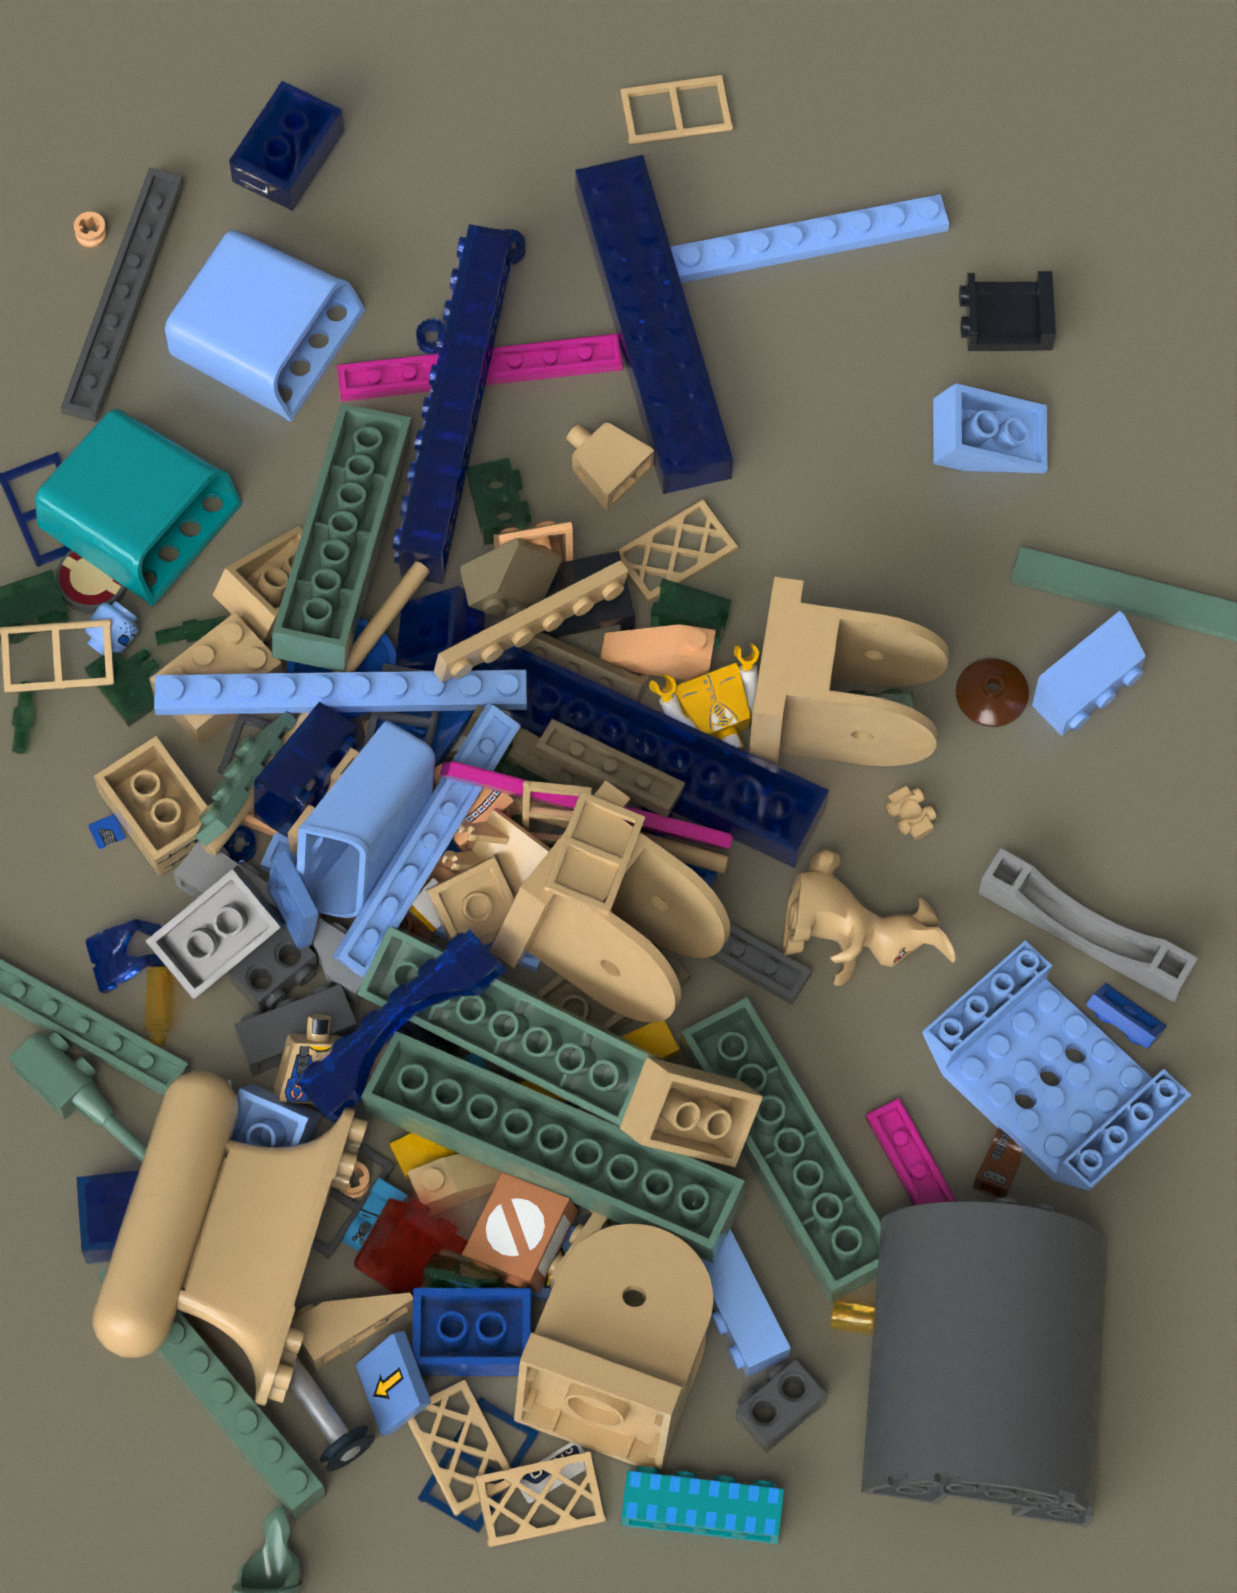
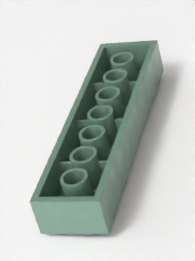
(341, 538)
(517, 1031)
(792, 1152)

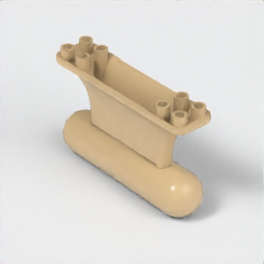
(220, 1231)

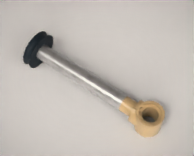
(344, 1444)

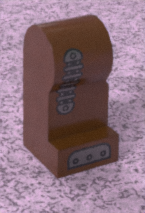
(999, 1166)

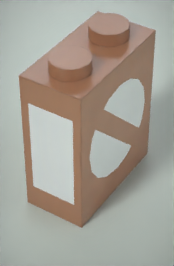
(520, 1232)

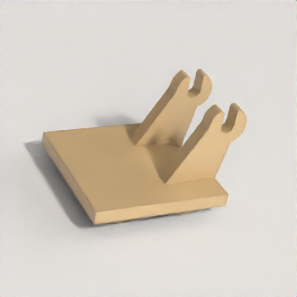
(507, 841)

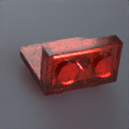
(403, 1244)

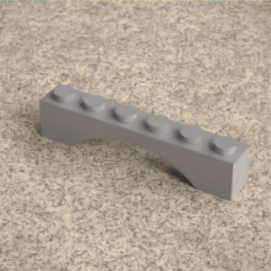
(202, 870)
(1140, 957)

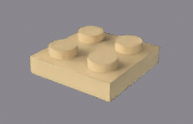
(473, 901)

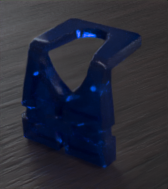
(110, 955)

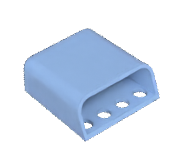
(254, 317)
(364, 820)

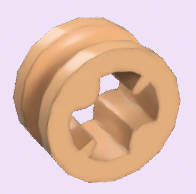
(92, 238)
(364, 1181)

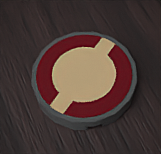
(85, 585)

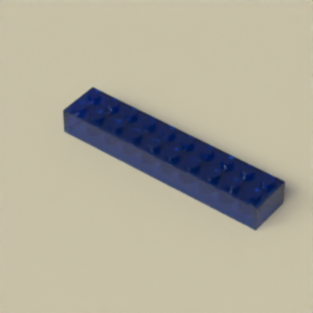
(653, 324)
(453, 402)
(723, 784)

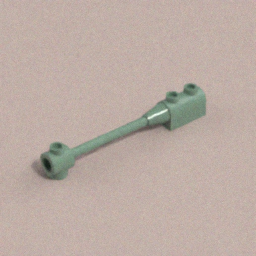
(68, 1085)

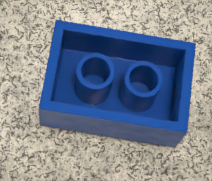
(470, 1330)

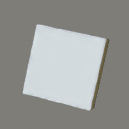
(423, 908)

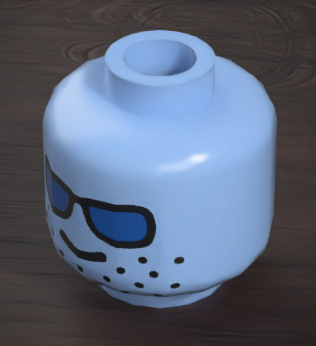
(122, 629)

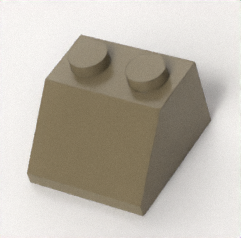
(509, 577)

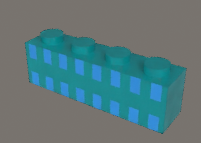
(702, 1506)

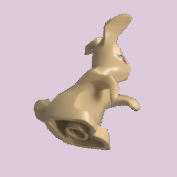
(828, 910)

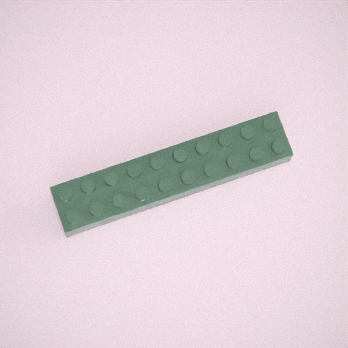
(551, 1144)

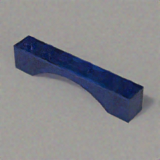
(342, 1076)

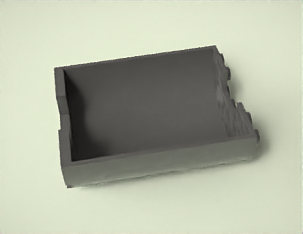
(987, 1358)

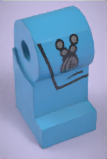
(368, 1215)

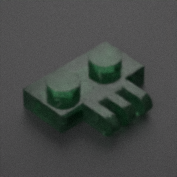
(132, 685)

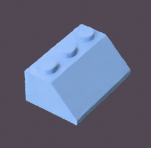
(1089, 675)

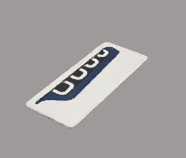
(538, 1479)

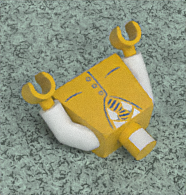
(717, 701)

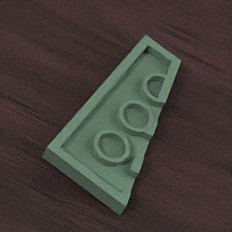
(240, 778)

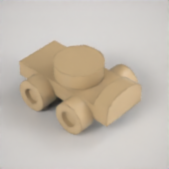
(911, 816)

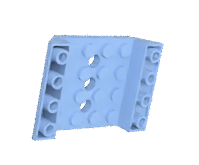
(1020, 1026)

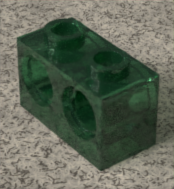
(494, 501)

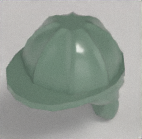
(275, 1565)

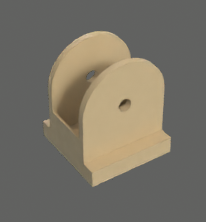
(819, 643)
(585, 942)
(618, 1344)

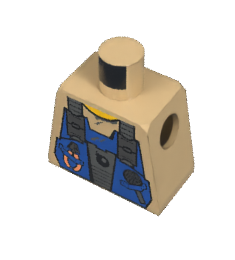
(299, 1053)

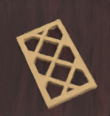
(677, 523)
(474, 1418)
(565, 1520)

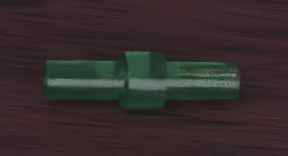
(190, 630)
(22, 719)

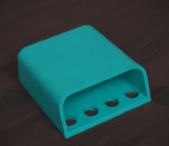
(127, 499)

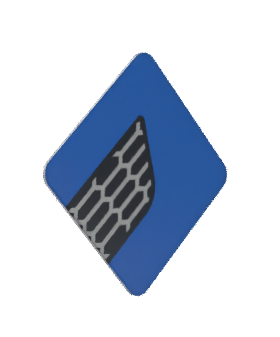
(106, 831)

